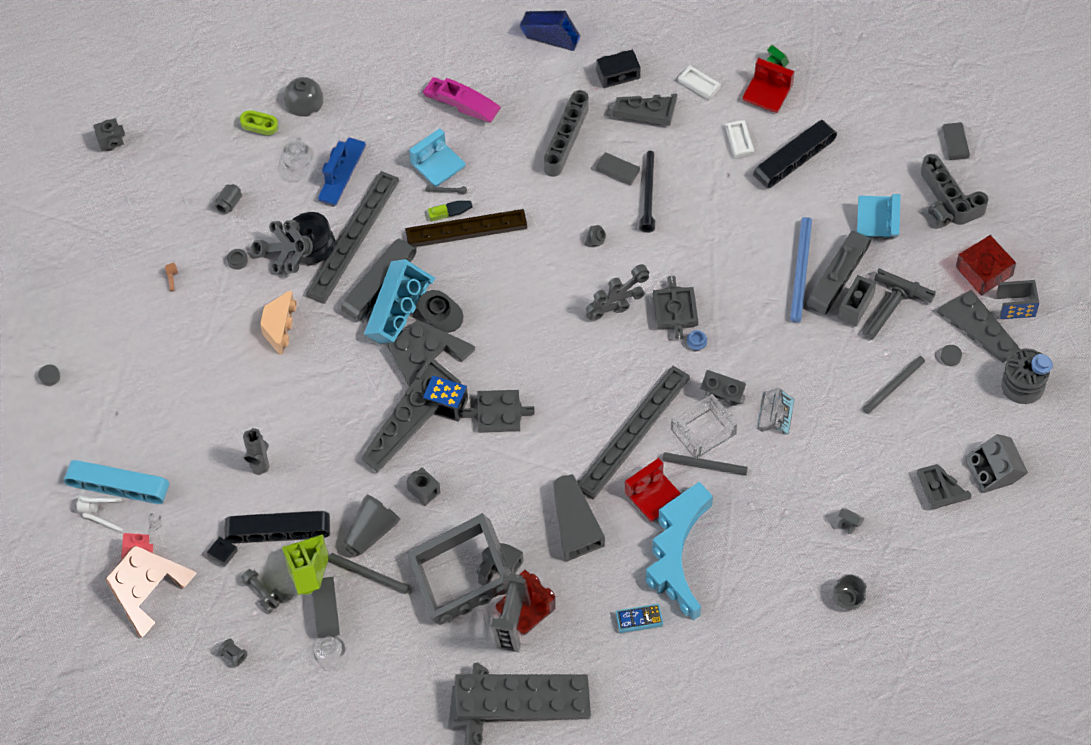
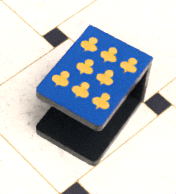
(449, 395)

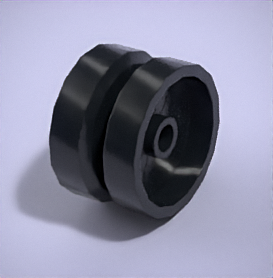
(319, 231)

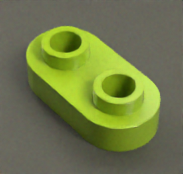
(260, 122)

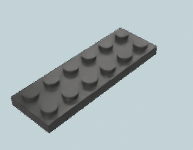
(522, 696)

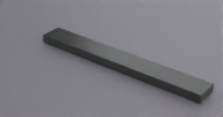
(352, 237)
(633, 432)

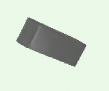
(326, 609)

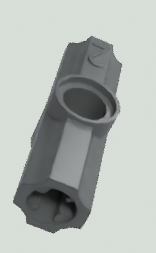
(256, 451)

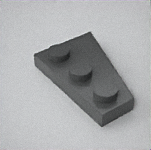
(651, 110)

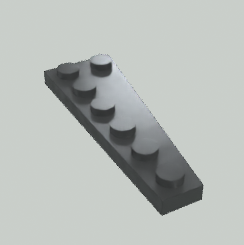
(407, 416)

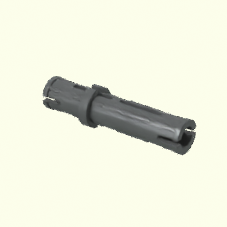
(914, 289)

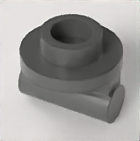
(595, 236)

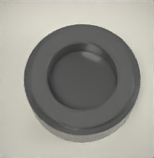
(237, 259)
(951, 355)
(49, 375)

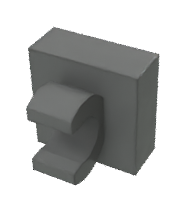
(851, 518)

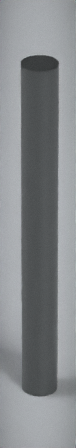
(894, 384)
(705, 463)
(368, 573)

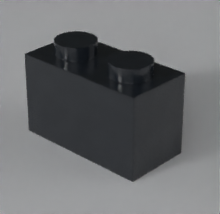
(618, 68)

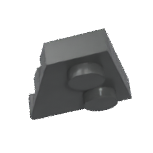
(940, 487)

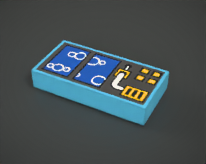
(639, 618)

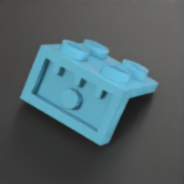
(435, 158)
(879, 215)

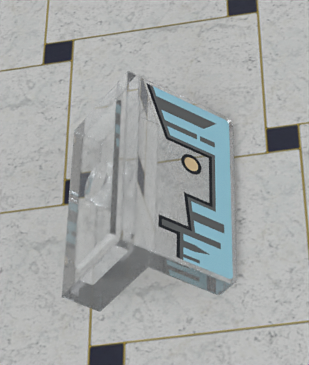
(775, 411)

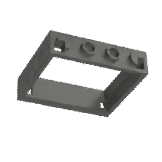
(447, 541)

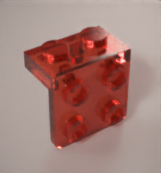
(541, 605)

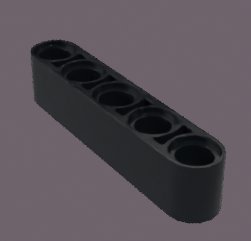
(795, 154)
(277, 527)

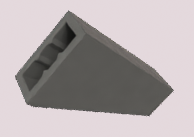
(576, 521)

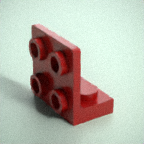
(769, 85)
(651, 489)

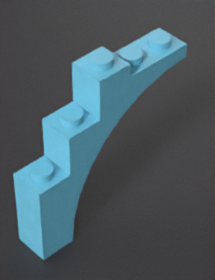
(677, 520)

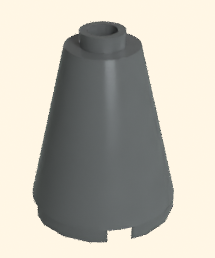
(369, 525)

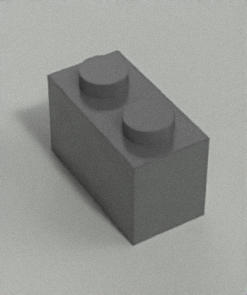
(857, 300)

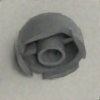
(303, 96)

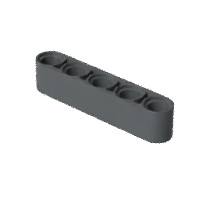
(566, 133)
(827, 290)
(366, 292)

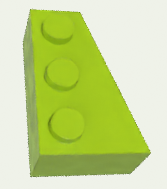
(306, 563)

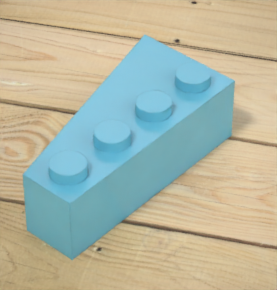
(396, 300)

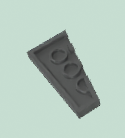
(978, 322)

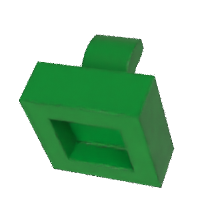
(777, 56)

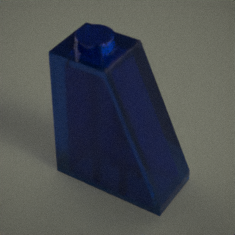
(550, 28)

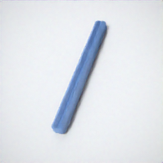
(801, 270)

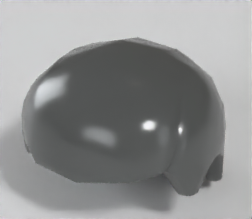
(850, 592)

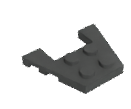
(419, 343)

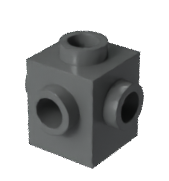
(109, 134)

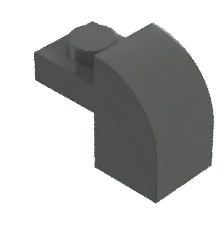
(488, 567)

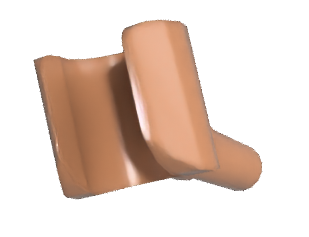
(171, 270)

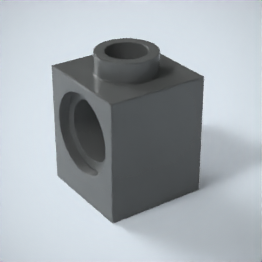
(426, 493)

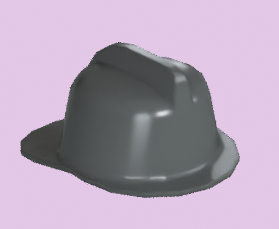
(441, 310)

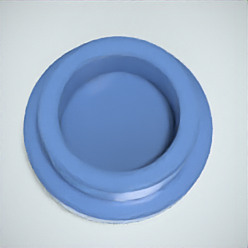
(697, 340)
(1041, 364)

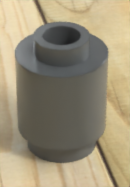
(228, 198)

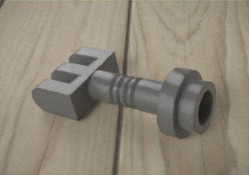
(250, 577)

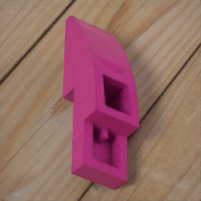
(463, 97)

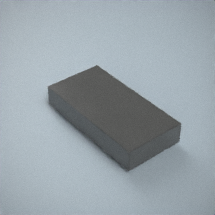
(955, 141)
(617, 168)

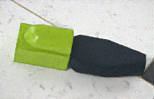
(450, 209)

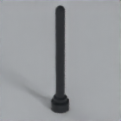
(647, 222)

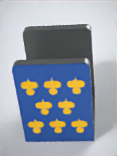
(1018, 289)

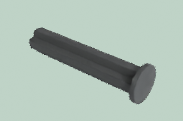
(884, 312)

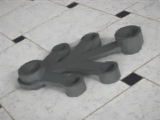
(301, 246)
(619, 293)

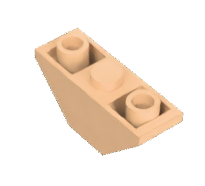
(277, 320)

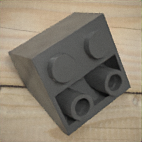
(996, 463)

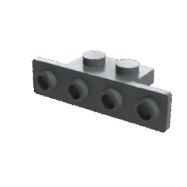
(473, 728)

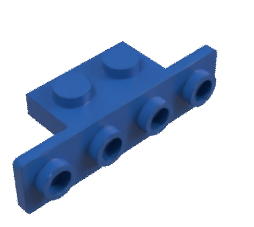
(339, 169)

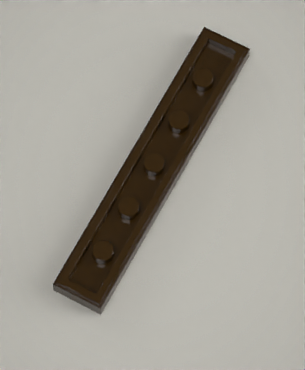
(466, 228)

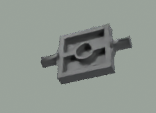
(675, 307)
(498, 411)

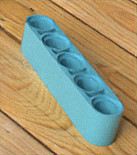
(116, 482)

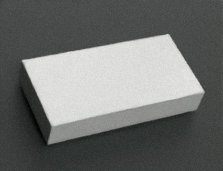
(699, 82)
(739, 139)

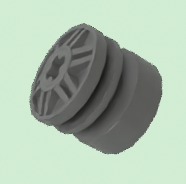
(1020, 380)

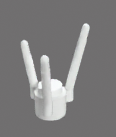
(88, 505)

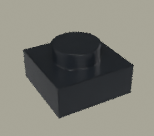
(222, 551)

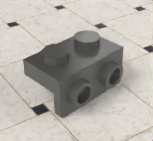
(723, 386)

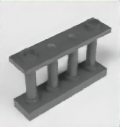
(505, 627)

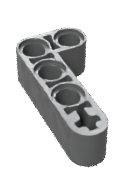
(934, 171)

